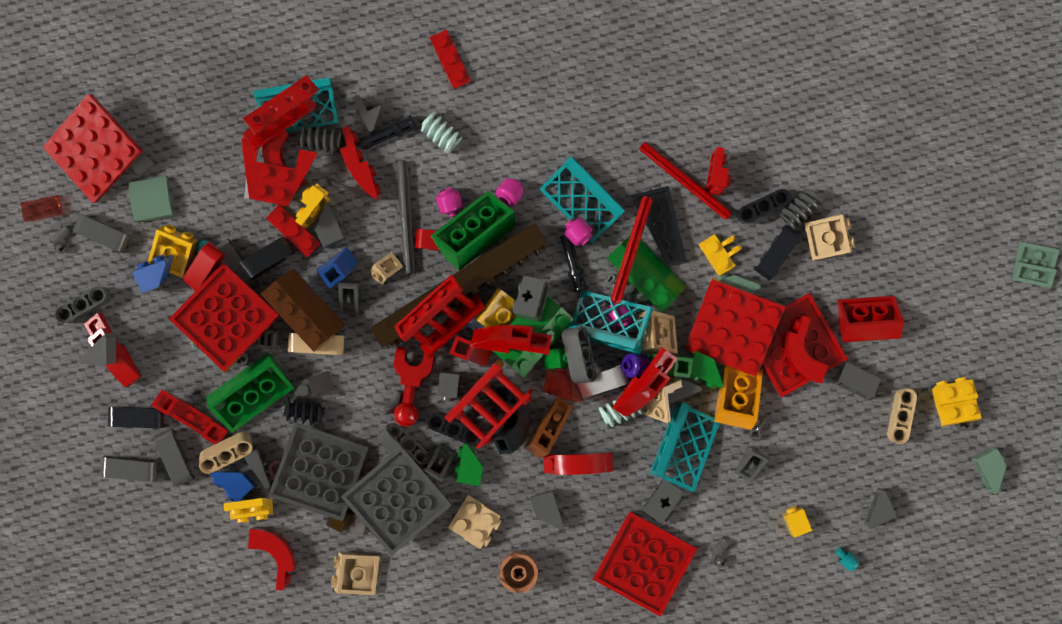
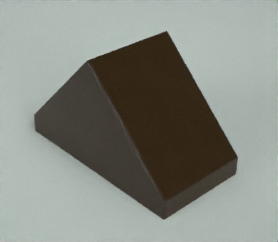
(350, 524)

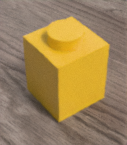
(796, 521)

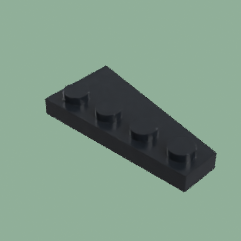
(663, 224)

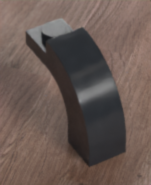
(516, 426)

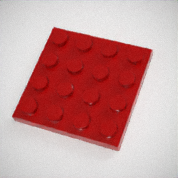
(92, 148)
(224, 317)
(734, 327)
(818, 343)
(644, 563)

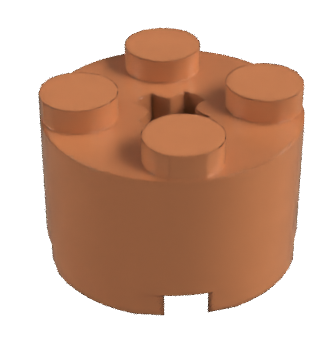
(520, 582)

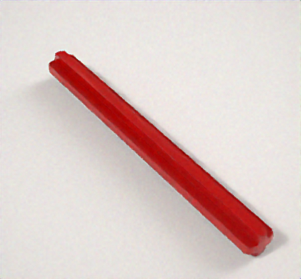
(685, 180)
(631, 250)

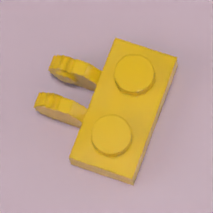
(717, 254)

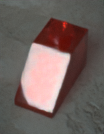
(562, 386)

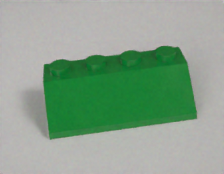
(474, 230)
(649, 276)
(553, 322)
(249, 392)

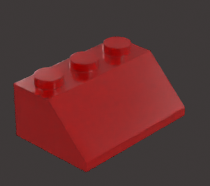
(869, 319)

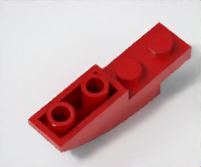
(361, 171)
(507, 337)
(124, 368)
(645, 388)

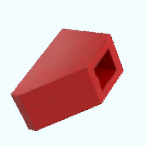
(462, 349)

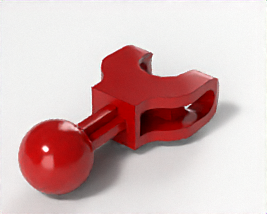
(411, 376)

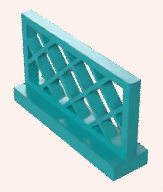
(322, 84)
(590, 184)
(609, 338)
(669, 442)

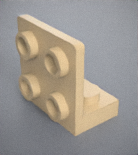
(659, 406)

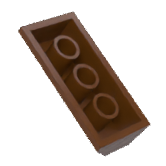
(303, 309)

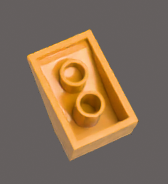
(738, 398)

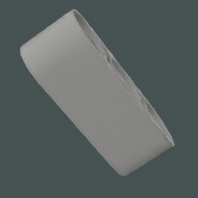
(604, 381)

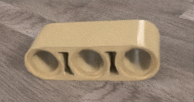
(333, 346)
(908, 408)
(220, 460)

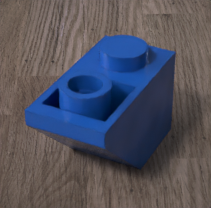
(337, 267)
(154, 273)
(235, 483)

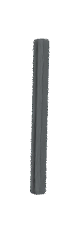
(406, 217)

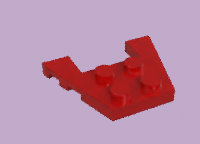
(273, 182)

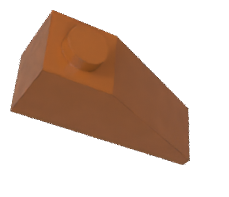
(548, 429)

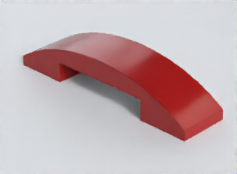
(189, 416)

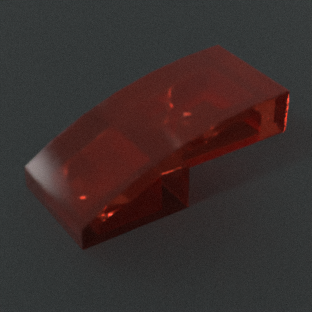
(41, 208)

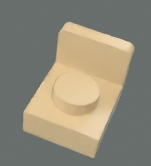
(386, 268)

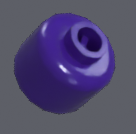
(635, 364)

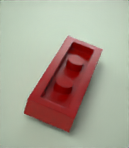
(450, 59)
(293, 231)

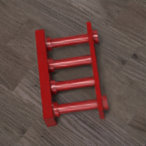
(280, 112)
(430, 306)
(483, 386)

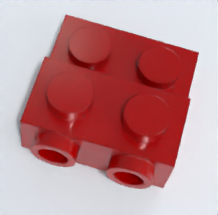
(718, 176)

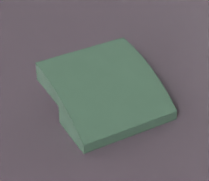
(150, 199)
(1032, 272)

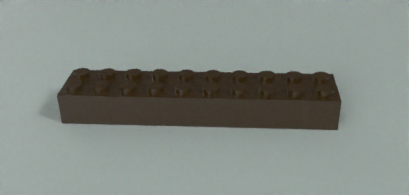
(471, 278)

